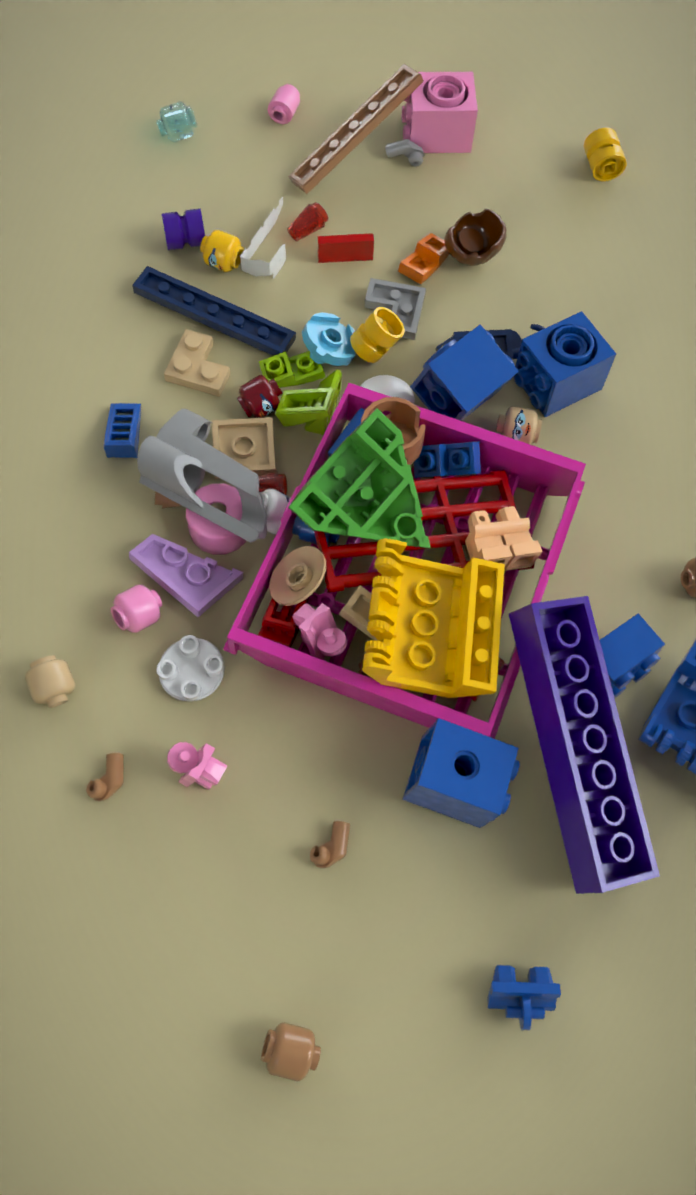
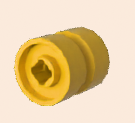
(605, 154)
(377, 335)

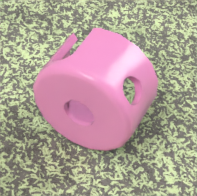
(208, 535)

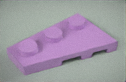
(188, 578)

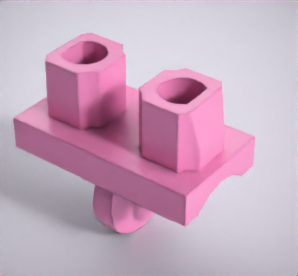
(320, 631)
(196, 764)

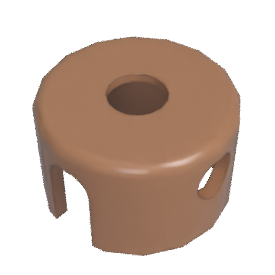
(406, 418)

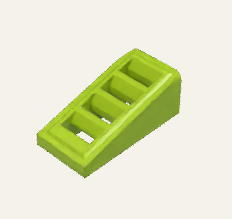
(292, 405)

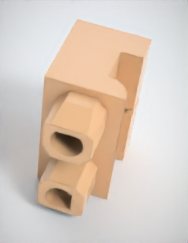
(502, 541)

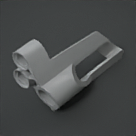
(176, 467)

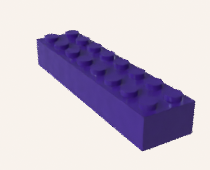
(583, 745)

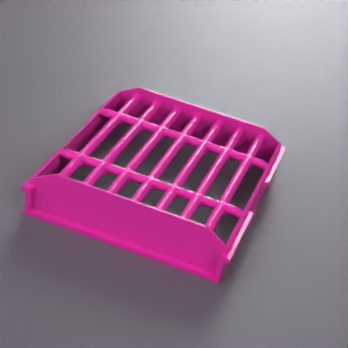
(525, 468)

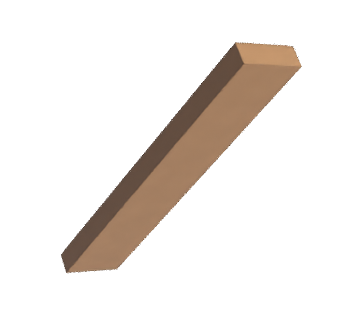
(356, 128)

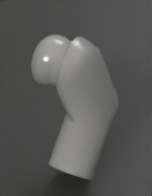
(407, 148)

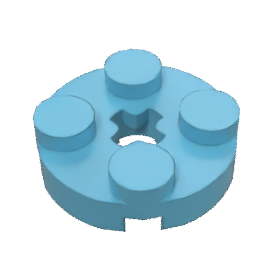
(328, 340)

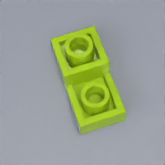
(292, 370)

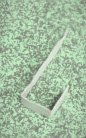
(260, 267)

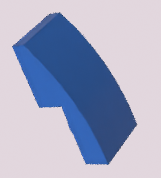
(448, 460)

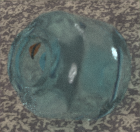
(177, 121)

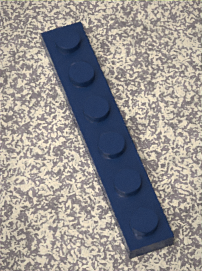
(214, 312)

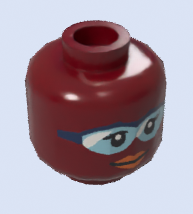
(259, 397)

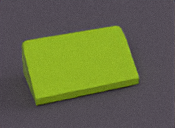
(320, 425)

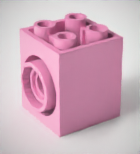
(442, 113)

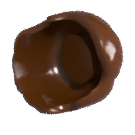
(476, 237)

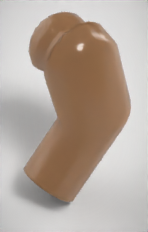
(109, 783)
(333, 850)

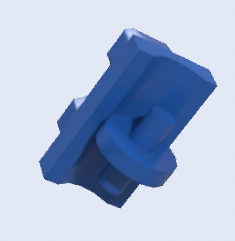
(523, 999)

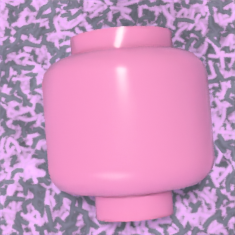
(136, 608)

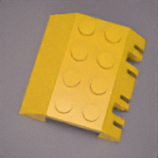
(434, 624)

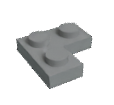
(401, 299)

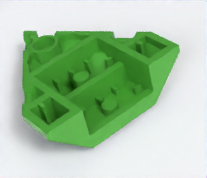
(365, 488)

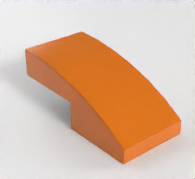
(426, 259)

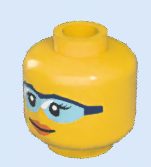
(221, 250)

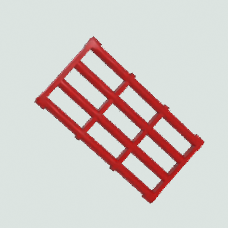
(443, 511)

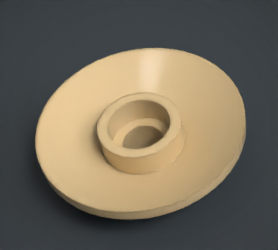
(297, 575)

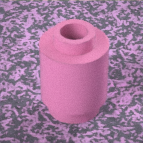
(284, 104)

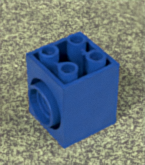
(563, 364)
(464, 375)
(462, 774)

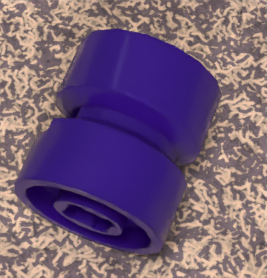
(183, 229)

